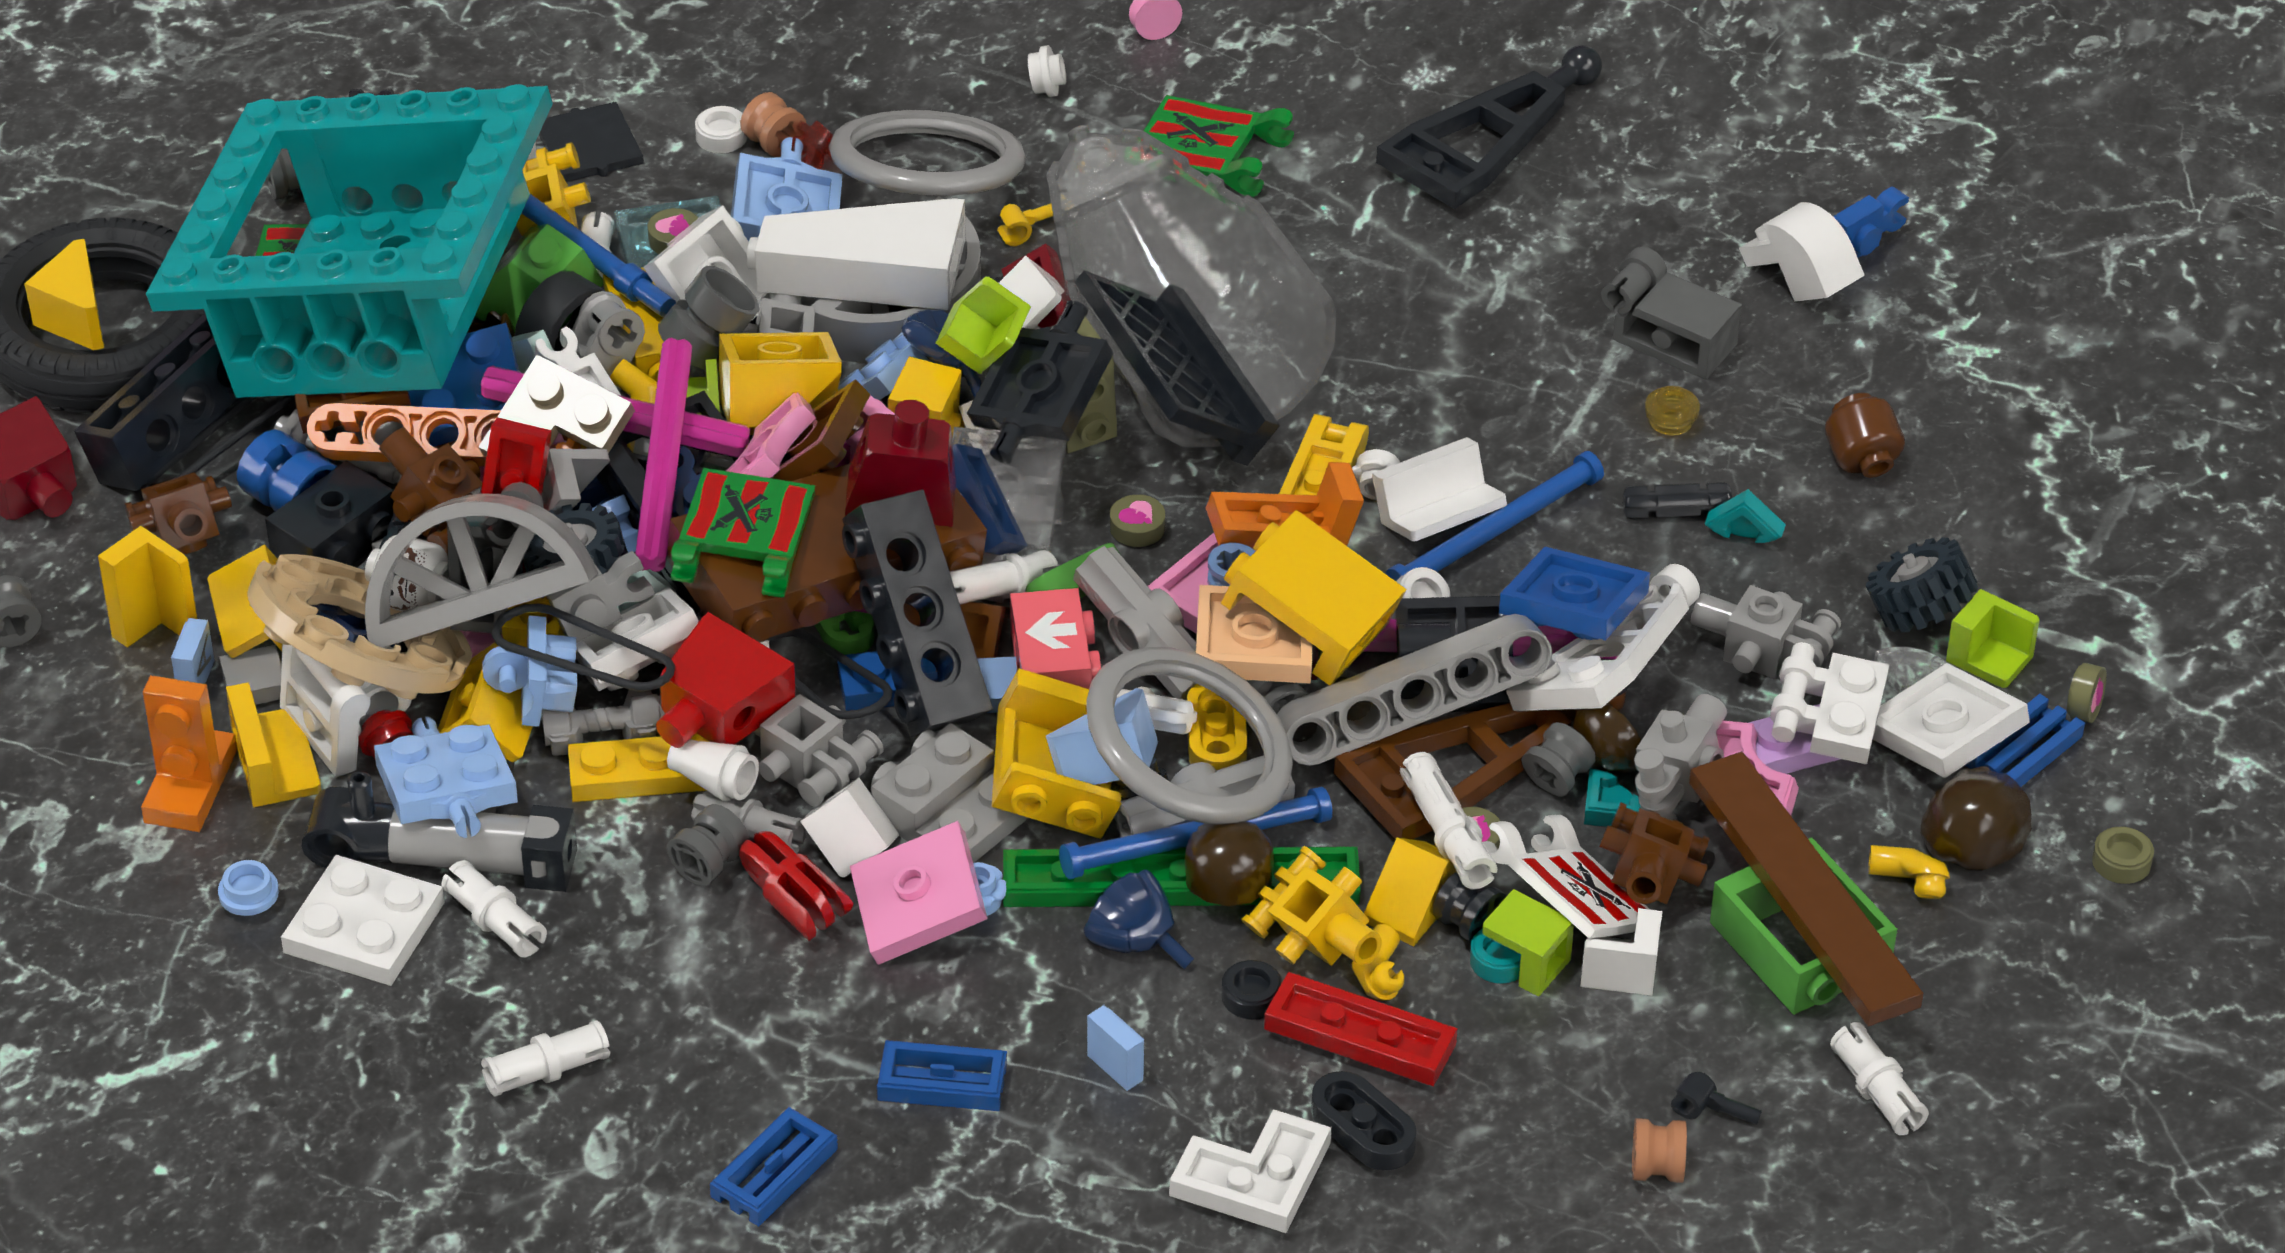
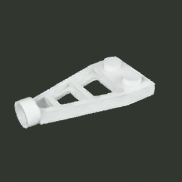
(1583, 680)

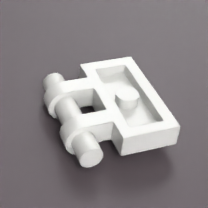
(1848, 706)

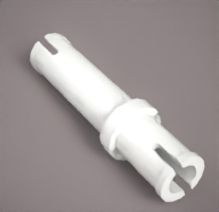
(1001, 577)
(1456, 834)

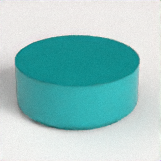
(1493, 960)

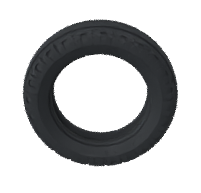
(82, 378)

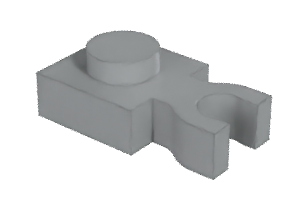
(599, 598)

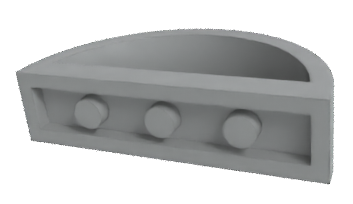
(864, 326)
(483, 598)

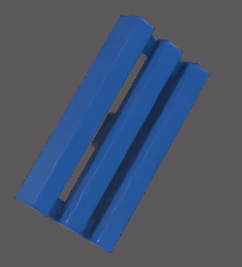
(2020, 742)
(941, 1083)
(782, 1171)

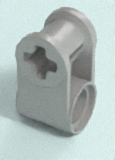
(608, 337)

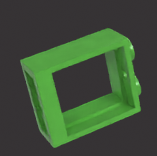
(1736, 914)

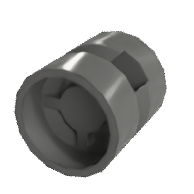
(712, 306)

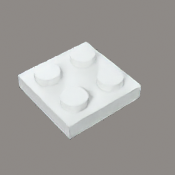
(1948, 720)
(363, 920)

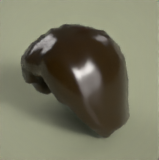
(1977, 819)

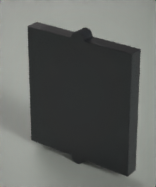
(600, 139)

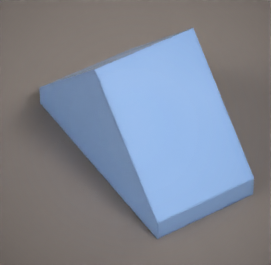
(1076, 753)

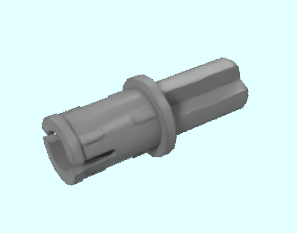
(757, 818)

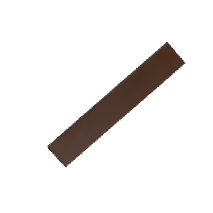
(1806, 889)

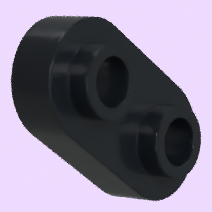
(1372, 1126)

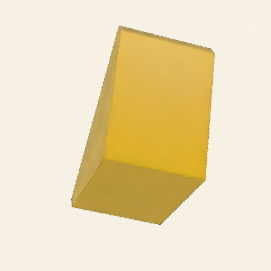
(65, 299)
(1409, 888)

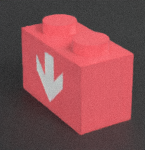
(1053, 635)

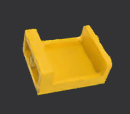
(1316, 590)
(1023, 764)

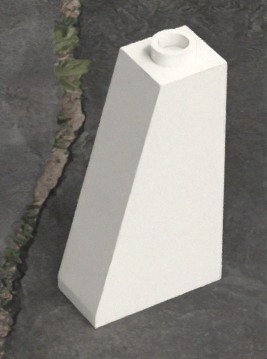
(863, 253)

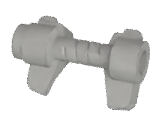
(635, 718)

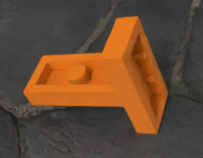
(1246, 515)
(186, 752)

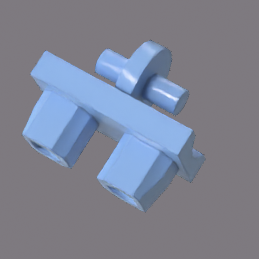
(540, 683)

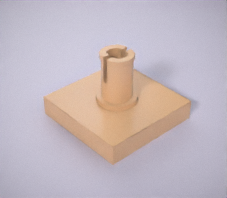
(1250, 640)

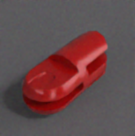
(793, 884)

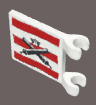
(1568, 878)

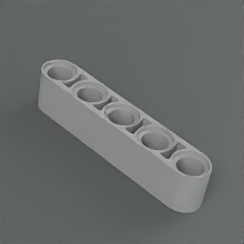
(1439, 695)

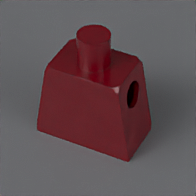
(904, 456)
(33, 463)

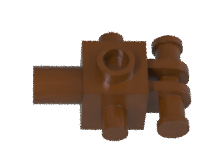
(428, 480)
(180, 511)
(1653, 854)

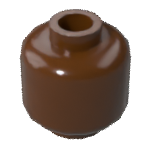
(1864, 435)

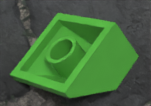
(527, 264)

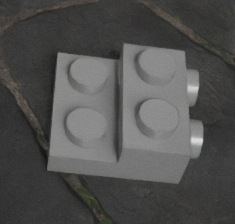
(944, 783)

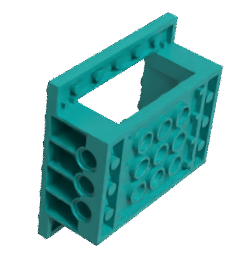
(399, 246)

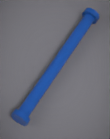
(1585, 469)
(1076, 859)

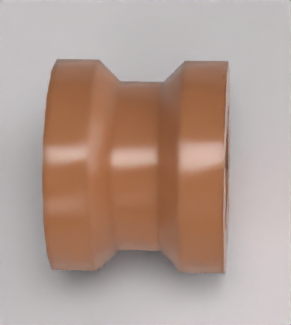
(770, 122)
(1659, 1150)

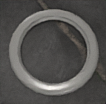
(920, 182)
(1154, 787)

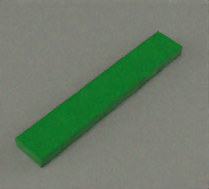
(1038, 880)

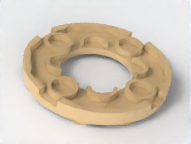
(283, 599)

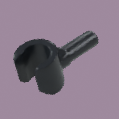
(1700, 1091)

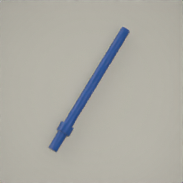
(627, 278)

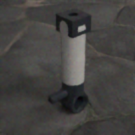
(358, 828)

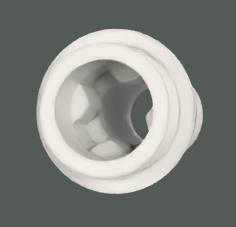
(717, 767)

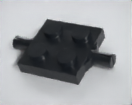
(1041, 383)

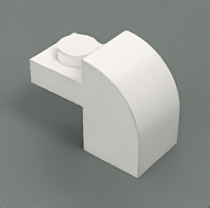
(1809, 249)

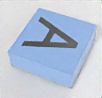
(193, 652)

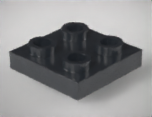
(1434, 619)

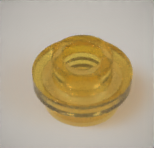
(1672, 410)

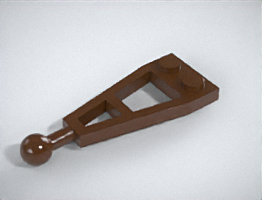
(1374, 769)

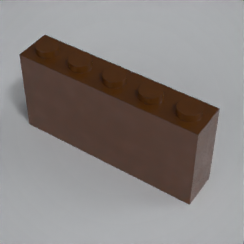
(822, 575)

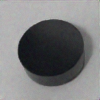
(1249, 988)

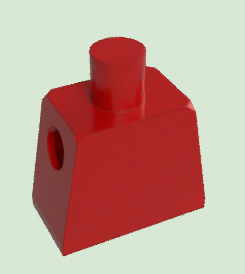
(722, 685)

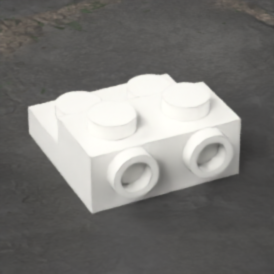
(709, 241)
(656, 622)

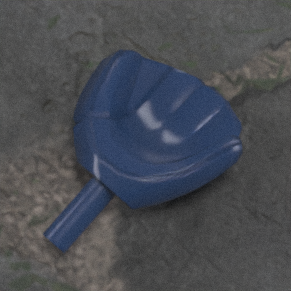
(922, 332)
(1135, 918)

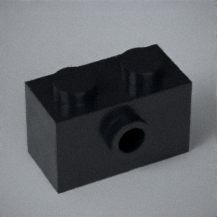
(333, 517)

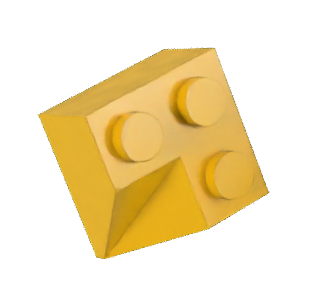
(767, 368)

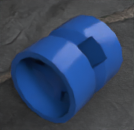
(279, 468)

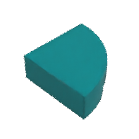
(1747, 518)
(1604, 798)

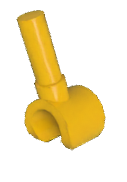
(1018, 223)

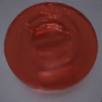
(815, 143)

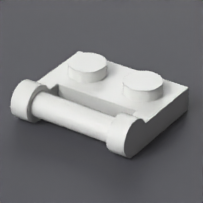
(323, 709)

